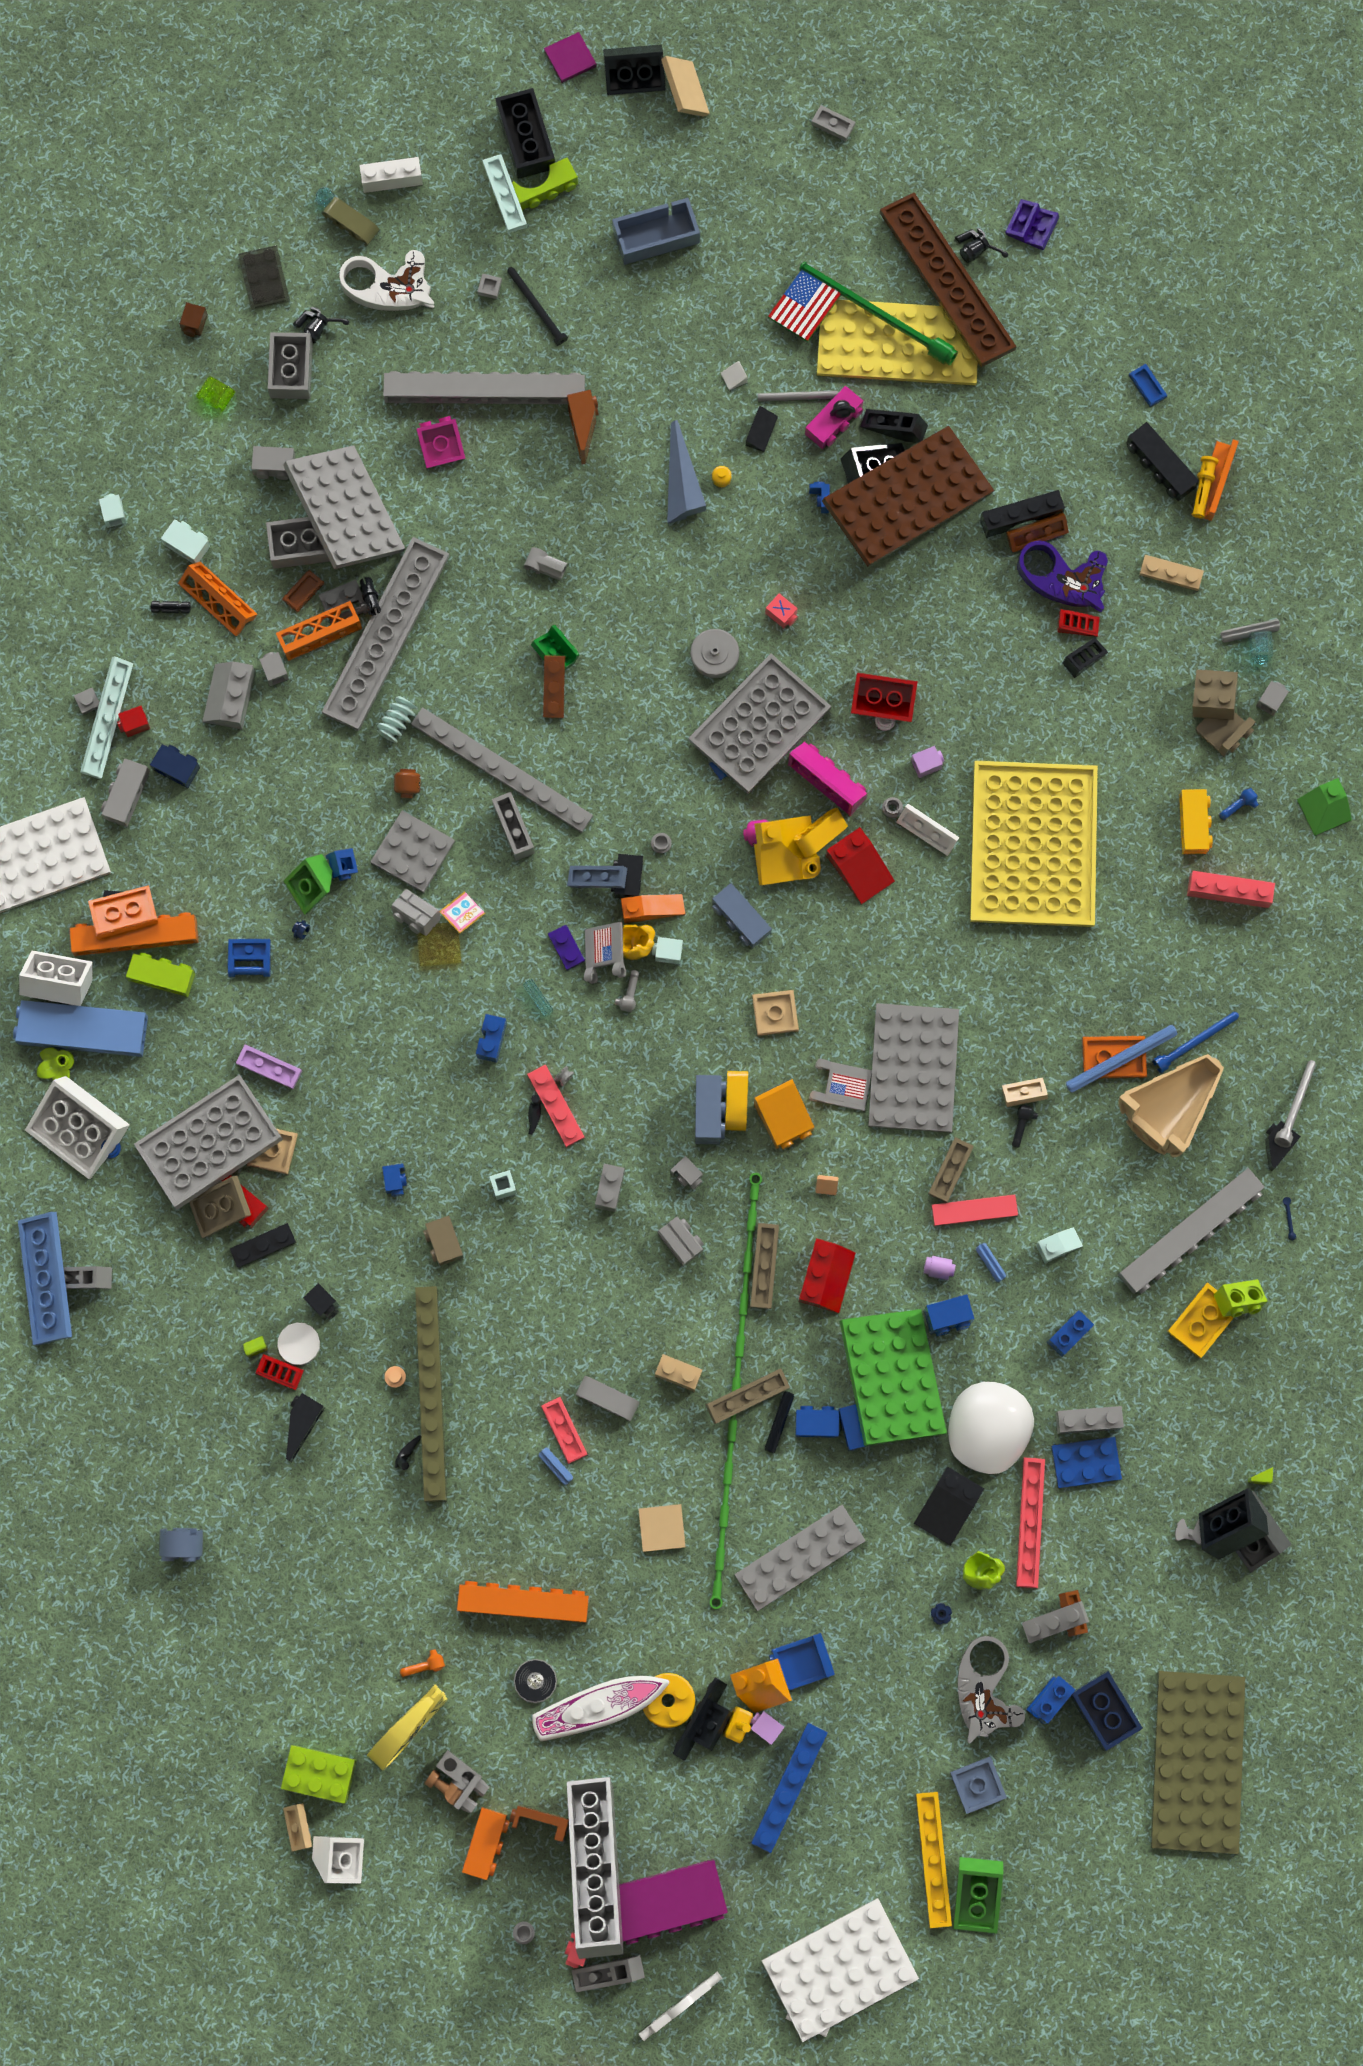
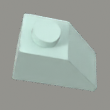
(1058, 1245)

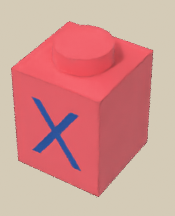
(782, 611)

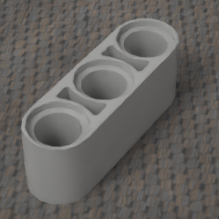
(608, 1398)

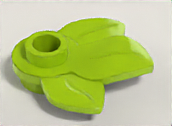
(52, 1066)

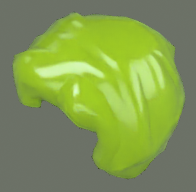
(982, 1571)

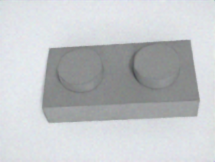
(833, 123)

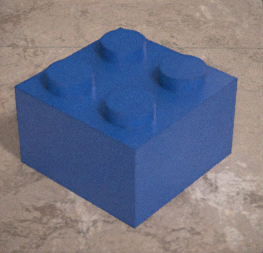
(949, 1315)

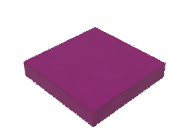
(570, 57)

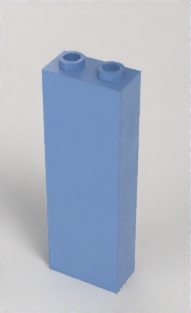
(80, 1028)

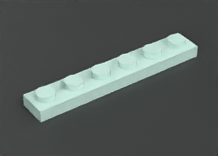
(106, 717)

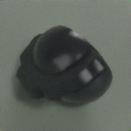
(842, 409)

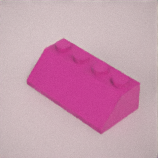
(827, 778)

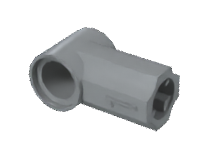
(542, 563)

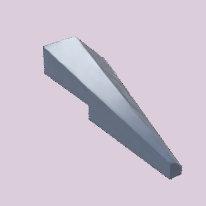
(683, 490)

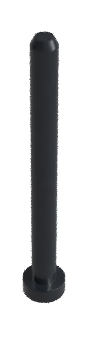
(559, 337)

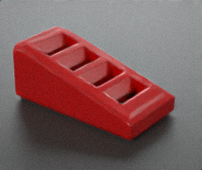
(1062, 628)
(261, 1367)

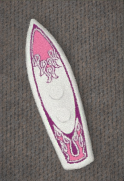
(597, 1706)

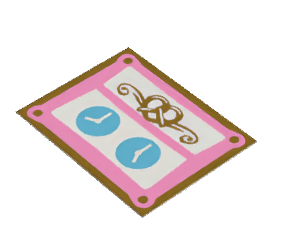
(462, 912)

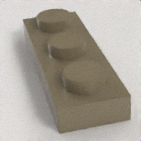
(950, 1170)

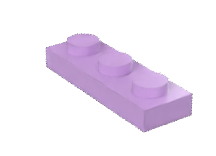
(269, 1066)

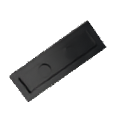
(262, 1245)

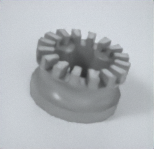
(564, 1077)

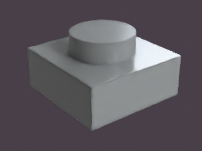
(489, 286)
(87, 701)

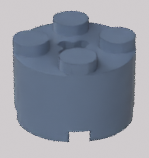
(181, 1543)

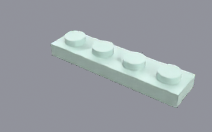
(504, 193)

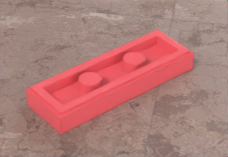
(564, 1430)

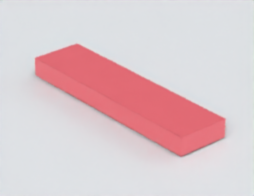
(974, 1210)

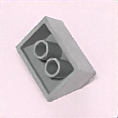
(229, 694)

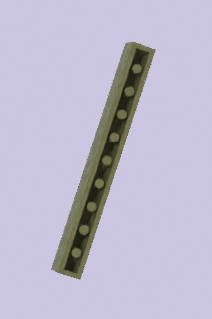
(431, 1394)

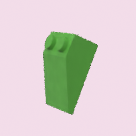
(978, 1895)

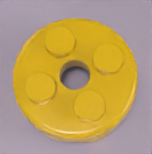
(681, 1709)

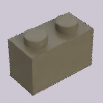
(444, 1241)

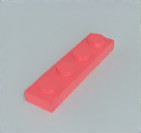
(555, 1106)

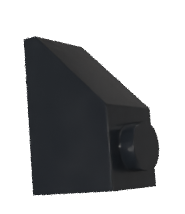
(1275, 1152)

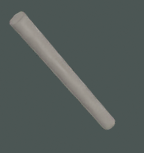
(796, 396)

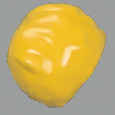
(637, 941)

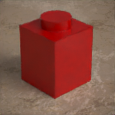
(133, 721)

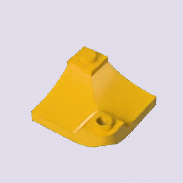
(778, 853)

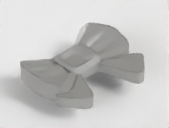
(1183, 1532)

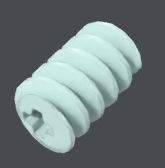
(396, 718)

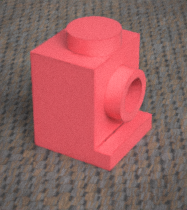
(573, 1959)

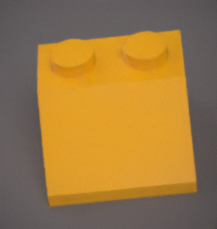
(761, 1686)

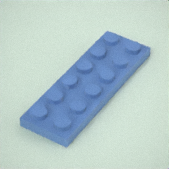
(44, 1278)

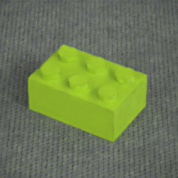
(318, 1774)

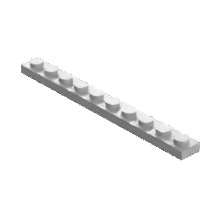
(502, 770)

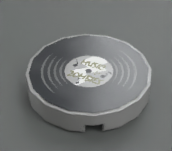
(535, 1680)

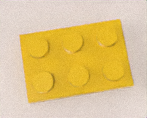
(1200, 1322)

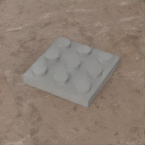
(412, 851)

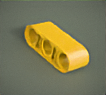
(821, 832)
(736, 1100)

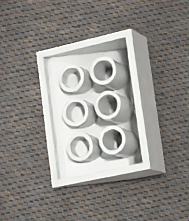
(75, 1126)

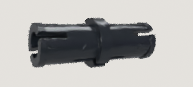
(370, 596)

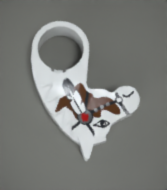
(391, 292)

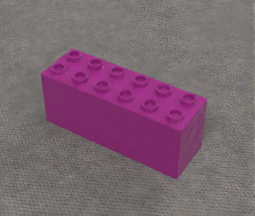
(671, 1901)

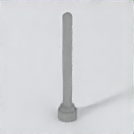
(1284, 1136)

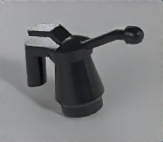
(974, 248)
(316, 325)

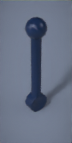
(1287, 1201)

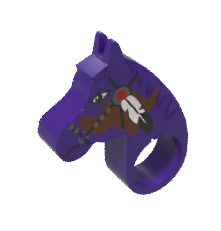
(1066, 586)

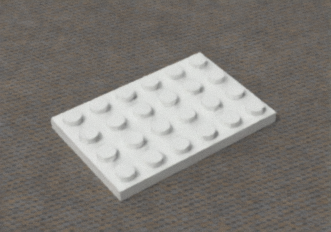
(49, 854)
(840, 1969)

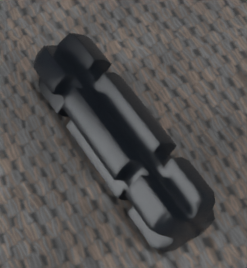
(170, 607)

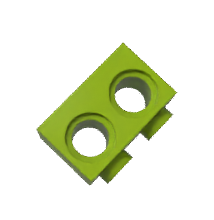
(1240, 1298)

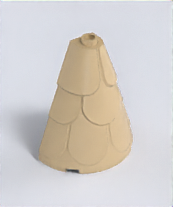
(1172, 1105)

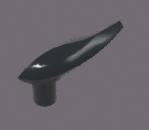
(534, 1113)
(405, 1453)

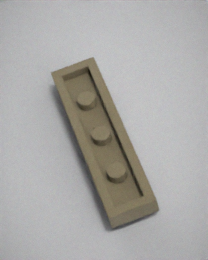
(764, 1266)
(747, 1396)

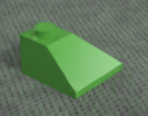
(1325, 807)
(310, 882)

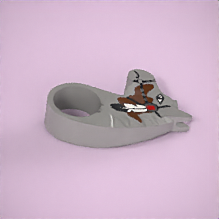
(978, 1706)

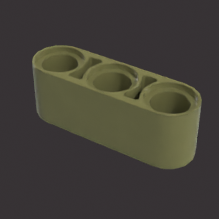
(350, 220)

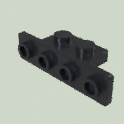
(706, 1723)

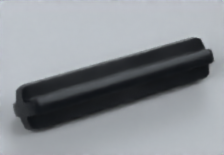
(779, 1422)

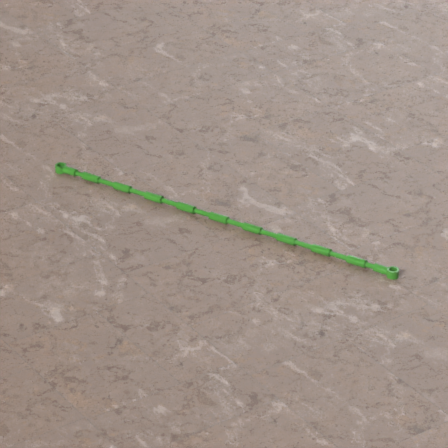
(736, 1383)

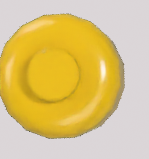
(721, 476)

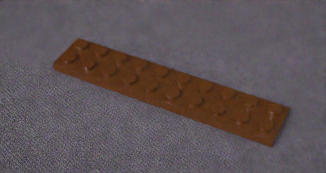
(947, 279)

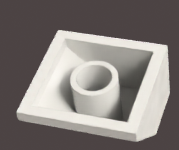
(338, 1858)

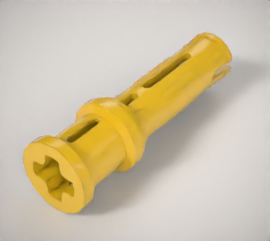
(1205, 477)

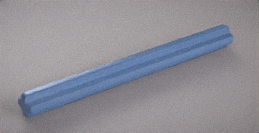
(1121, 1058)

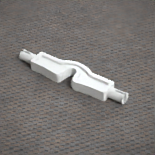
(676, 2009)

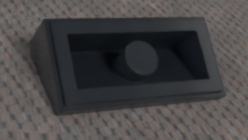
(761, 429)

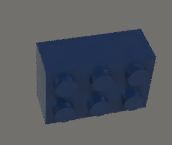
(1105, 1711)

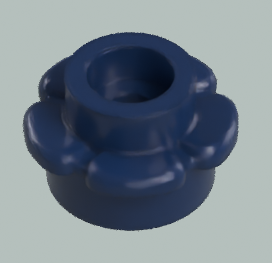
(299, 928)
(935, 1613)

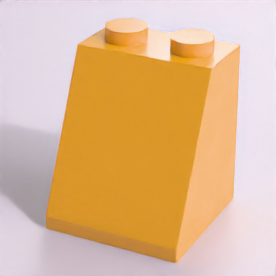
(784, 1114)

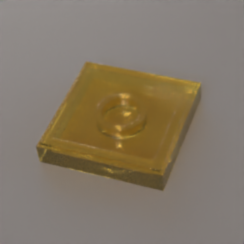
(439, 946)

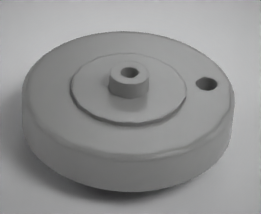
(714, 653)

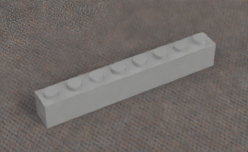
(1191, 1231)

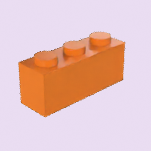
(486, 1844)

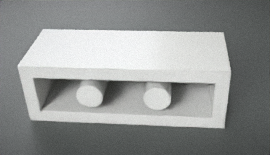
(391, 174)

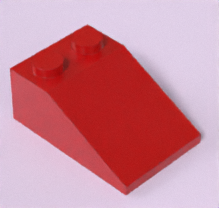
(859, 865)

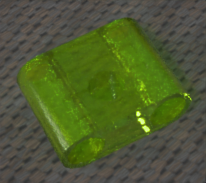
(215, 393)

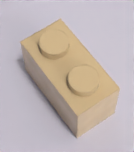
(678, 1372)

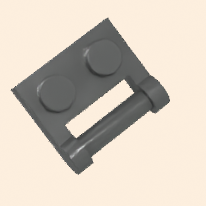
(341, 595)

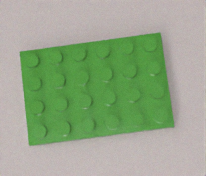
(892, 1377)

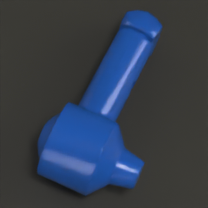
(1248, 798)

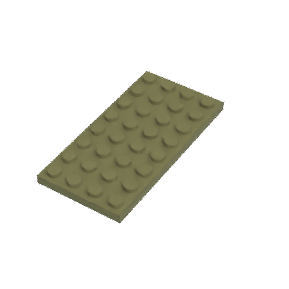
(1198, 1762)

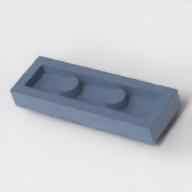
(597, 877)

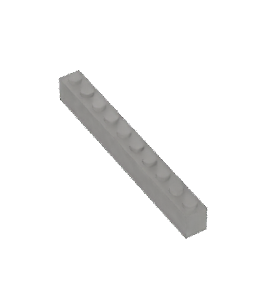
(481, 388)

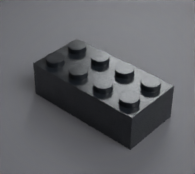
(525, 133)

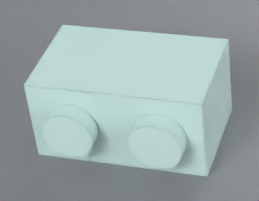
(185, 541)

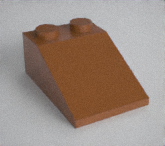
(583, 413)

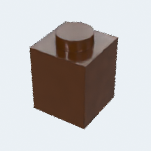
(193, 319)

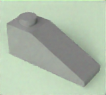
(88, 1277)
(608, 1974)

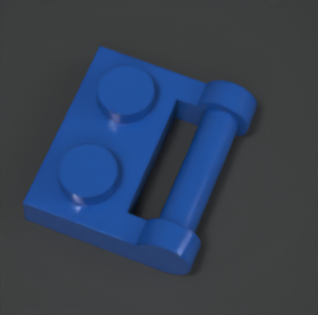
(249, 951)

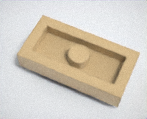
(1024, 1092)
(297, 1827)

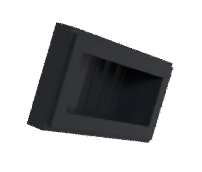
(1074, 664)

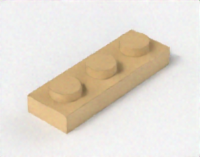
(1171, 572)

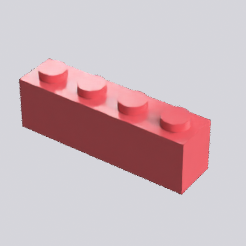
(1230, 889)

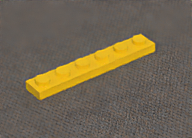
(933, 1860)

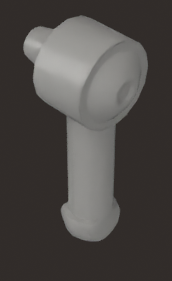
(627, 1003)

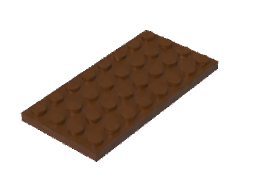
(908, 496)

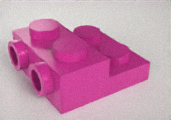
(440, 442)

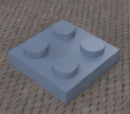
(978, 1785)

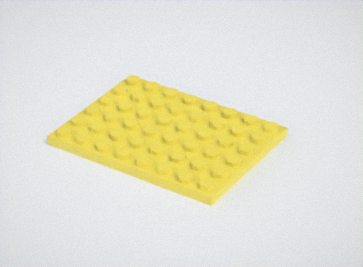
(1034, 844)

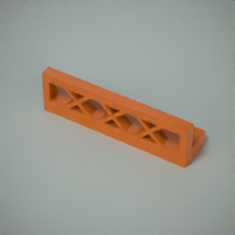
(1225, 455)
(231, 603)
(323, 636)

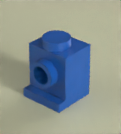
(342, 864)
(394, 1179)

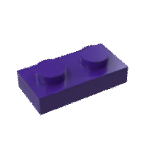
(566, 947)

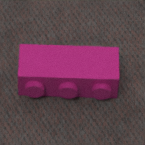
(825, 427)

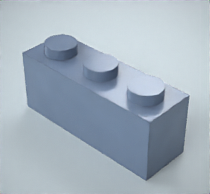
(741, 916)

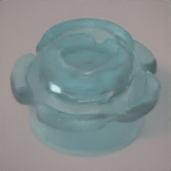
(324, 192)

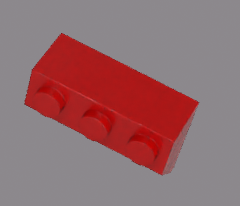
(884, 697)
(827, 1276)

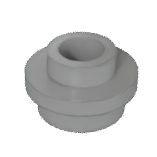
(892, 801)

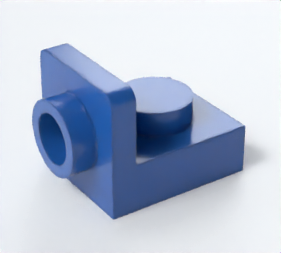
(820, 488)

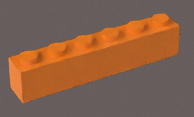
(167, 932)
(523, 1603)

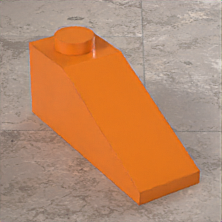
(651, 907)

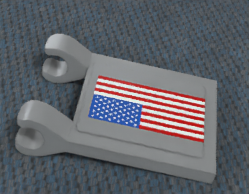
(602, 949)
(845, 1086)

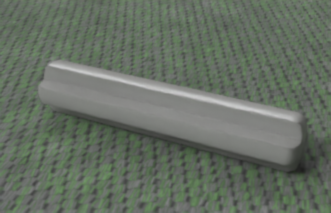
(1244, 631)

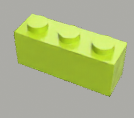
(160, 974)

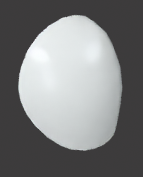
(990, 1427)

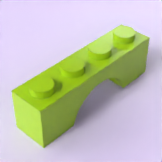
(560, 179)

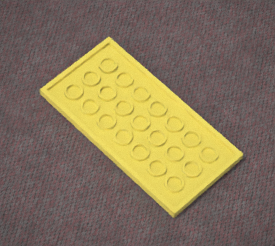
(868, 348)

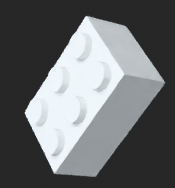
(55, 978)

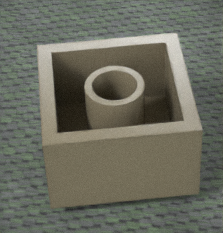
(1215, 694)

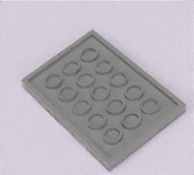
(344, 507)
(759, 723)
(913, 1068)
(208, 1142)

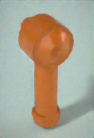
(434, 1662)

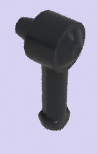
(1025, 1114)

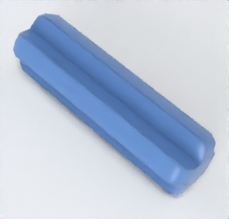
(991, 1262)
(555, 1466)

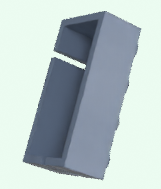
(655, 231)

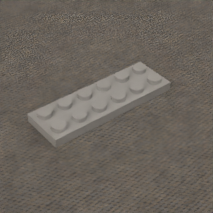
(799, 1557)

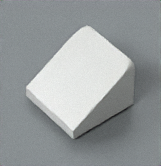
(734, 376)

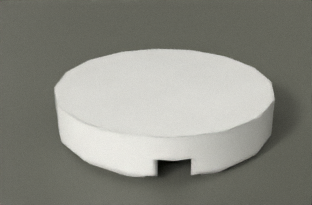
(298, 1343)

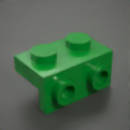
(556, 644)

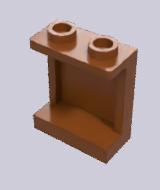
(541, 1816)

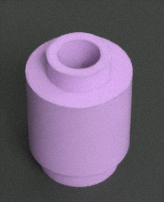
(939, 1267)

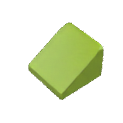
(255, 1347)
(1263, 1478)

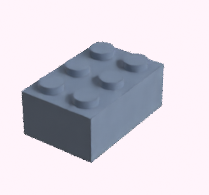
(709, 1109)

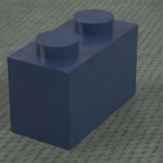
(175, 765)

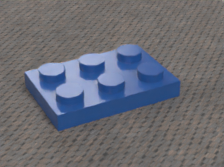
(1086, 1462)

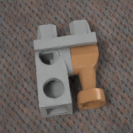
(463, 1782)

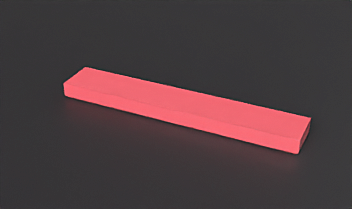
(1030, 1523)

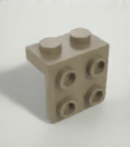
(1224, 733)

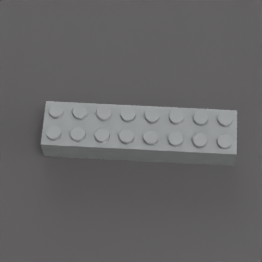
(594, 1868)

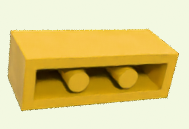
(1195, 821)

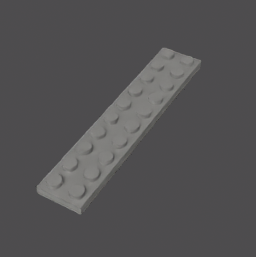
(385, 634)

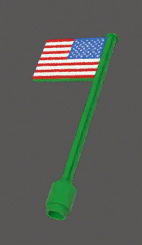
(815, 294)

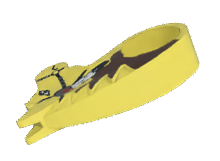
(406, 1728)

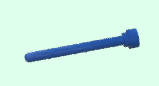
(1165, 1060)

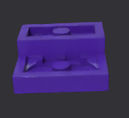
(1032, 224)

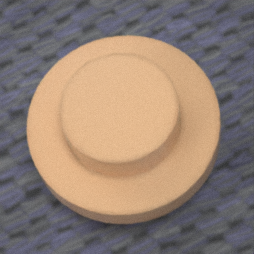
(395, 1376)

